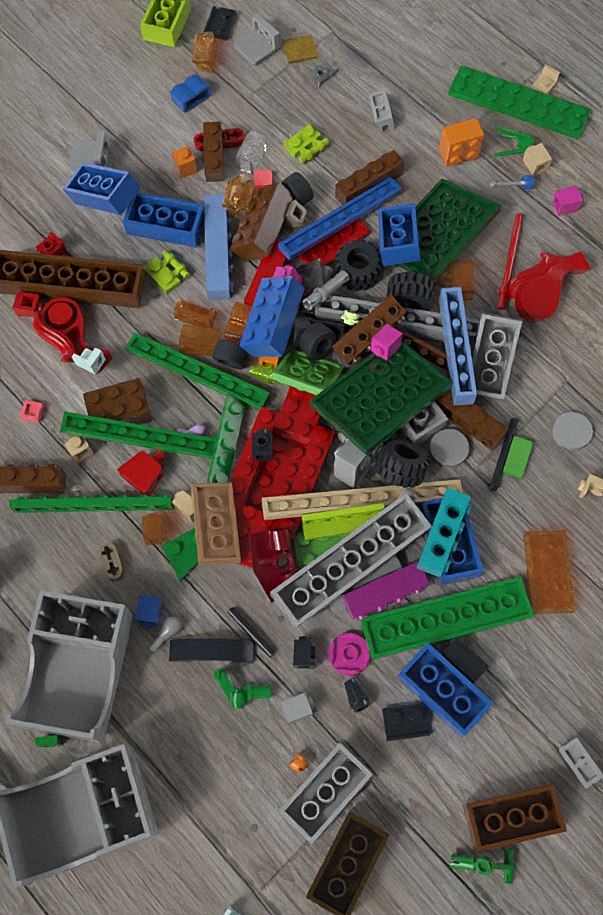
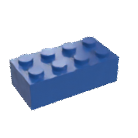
(102, 188)
(164, 219)
(272, 316)
(465, 561)
(444, 690)

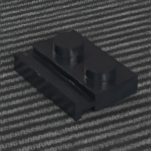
(220, 22)
(405, 722)

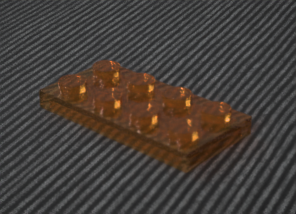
(548, 572)

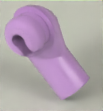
(196, 430)

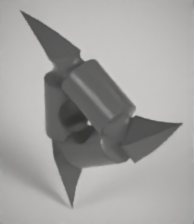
(324, 71)

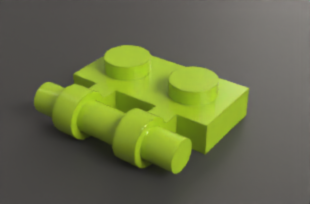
(301, 141)
(162, 275)

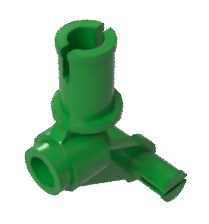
(240, 697)
(485, 864)

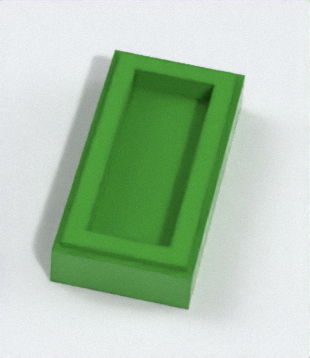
(517, 457)

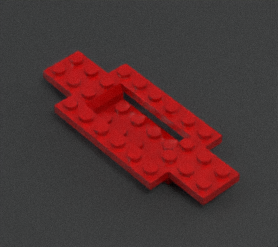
(296, 465)

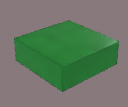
(48, 741)

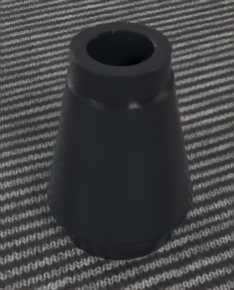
(356, 696)

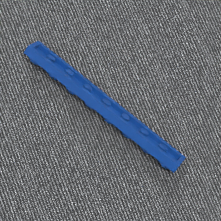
(339, 218)

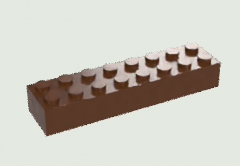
(72, 278)

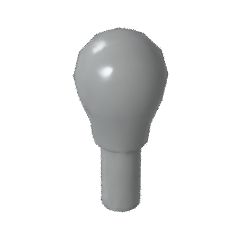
(170, 628)

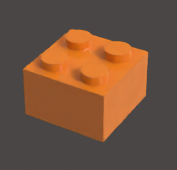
(461, 142)

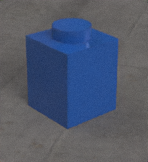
(148, 611)

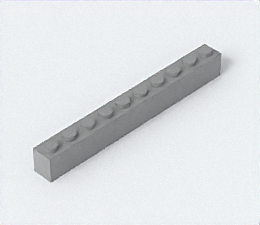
(417, 322)

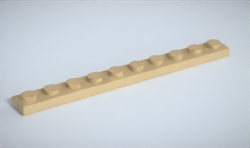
(302, 504)

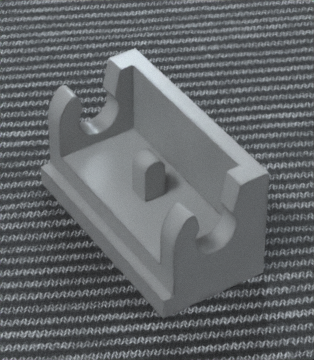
(381, 110)
(581, 762)

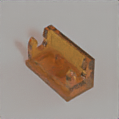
(204, 51)
(237, 195)
(194, 314)
(198, 340)

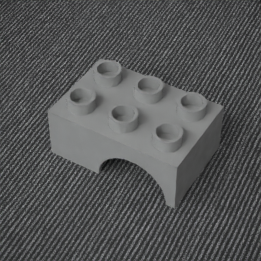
(73, 666)
(75, 816)

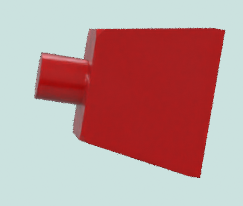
(143, 471)

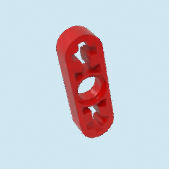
(232, 142)

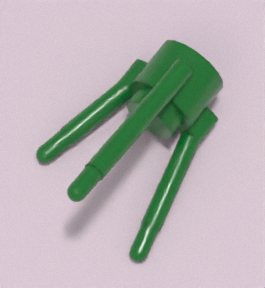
(523, 141)

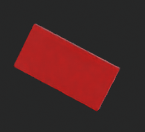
(327, 249)

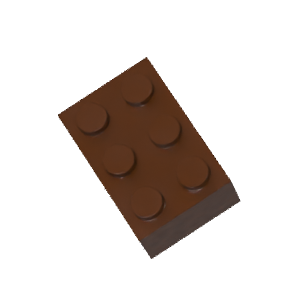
(119, 402)

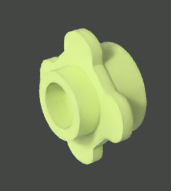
(350, 317)

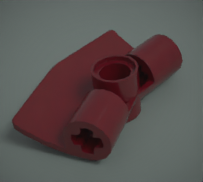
(265, 552)

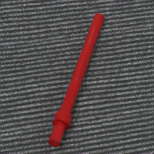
(503, 290)

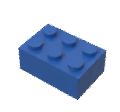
(398, 234)

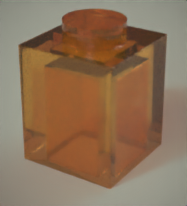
(154, 529)

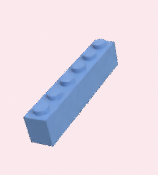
(217, 248)
(457, 346)

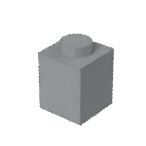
(297, 708)

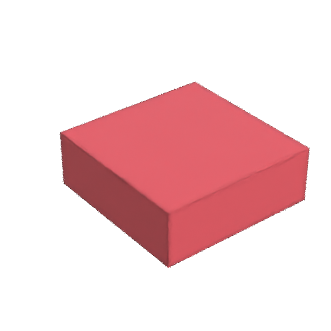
(262, 178)
(32, 411)

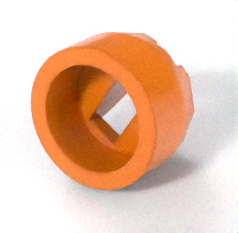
(299, 762)

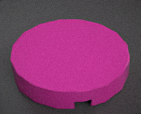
(349, 654)

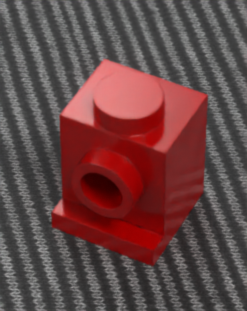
(51, 246)
(27, 304)

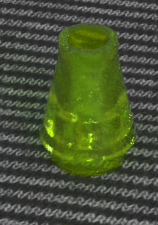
(263, 373)

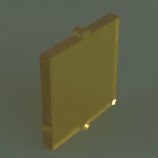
(299, 49)

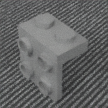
(259, 41)
(90, 151)

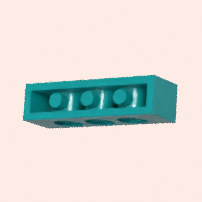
(454, 502)

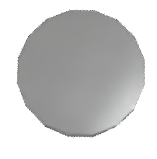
(572, 431)
(449, 448)

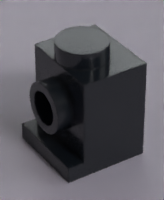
(265, 451)
(303, 653)

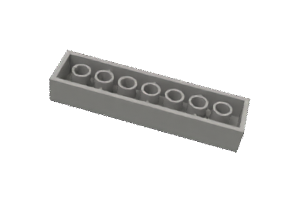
(350, 560)

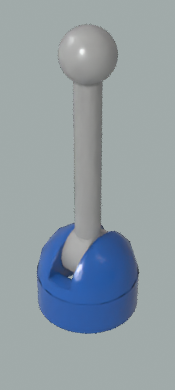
(526, 182)

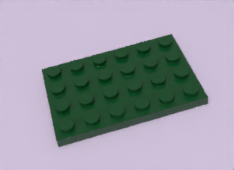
(447, 226)
(380, 396)

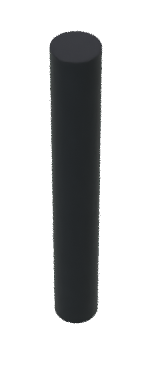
(251, 632)

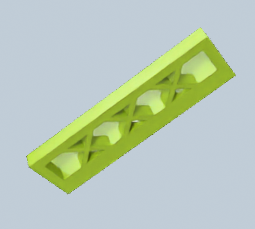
(337, 522)

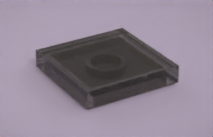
(312, 277)

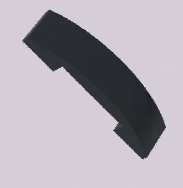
(211, 650)

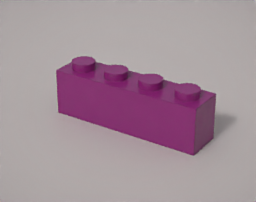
(384, 589)

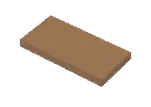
(215, 523)

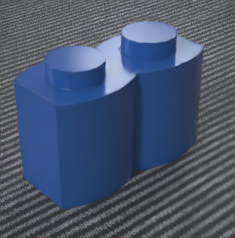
(190, 93)

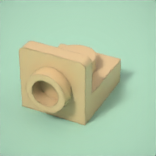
(546, 80)
(591, 483)

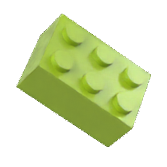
(165, 21)

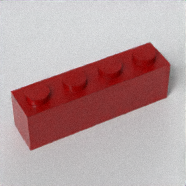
(266, 270)

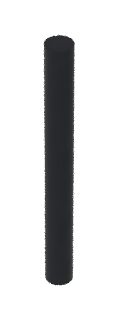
(503, 454)

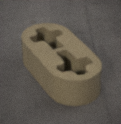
(106, 563)

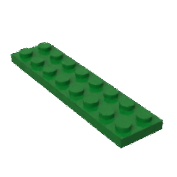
(519, 102)
(446, 618)

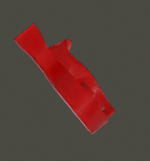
(540, 287)
(65, 329)

